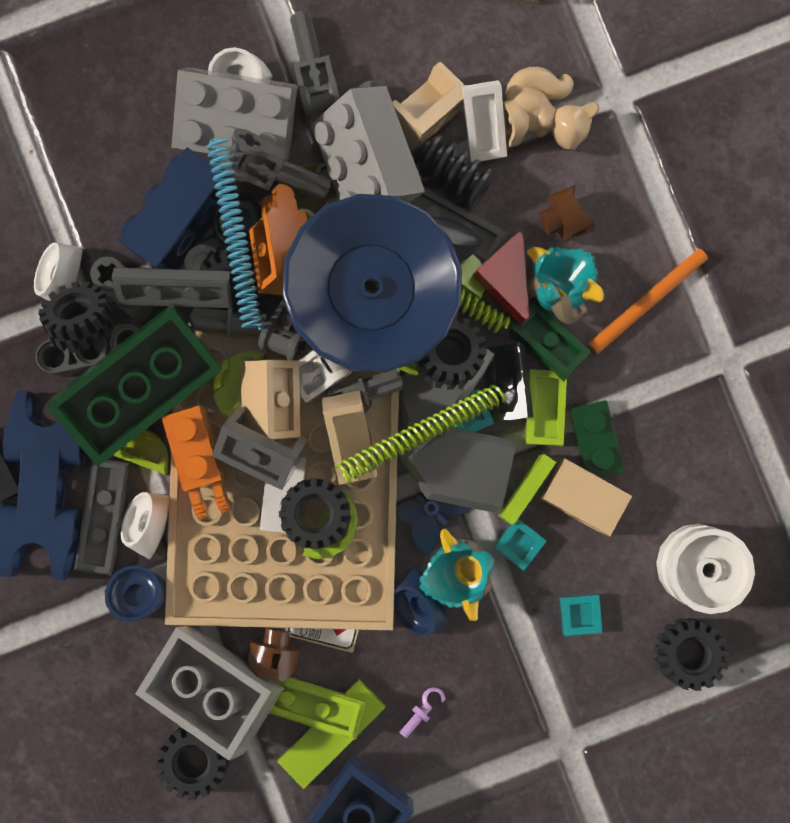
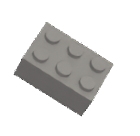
(219, 103)
(367, 146)
(209, 691)

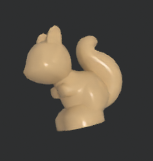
(529, 109)

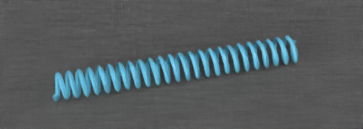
(233, 236)

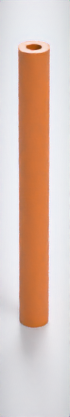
(647, 301)

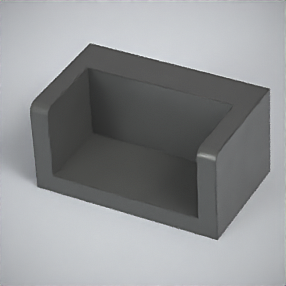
(257, 453)

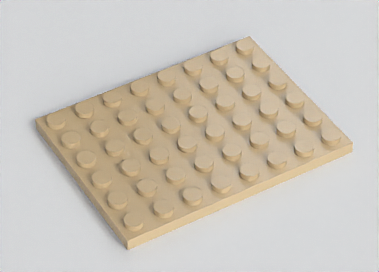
(249, 577)

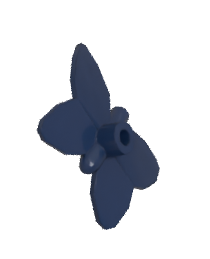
(423, 516)

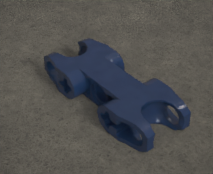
(40, 506)

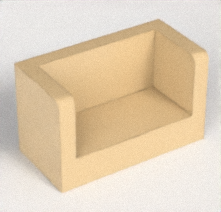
(430, 106)
(271, 397)
(347, 431)
(585, 497)

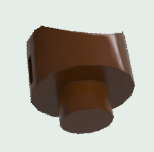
(565, 216)
(273, 656)

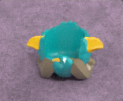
(563, 281)
(458, 574)

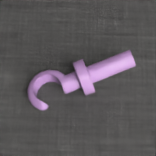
(420, 713)

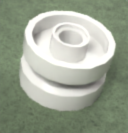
(728, 571)

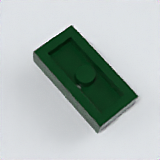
(550, 342)
(596, 439)

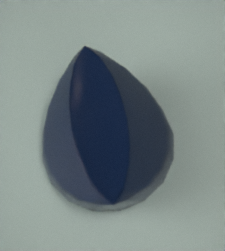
(134, 593)
(416, 610)

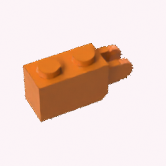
(274, 236)
(192, 449)

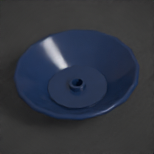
(381, 243)

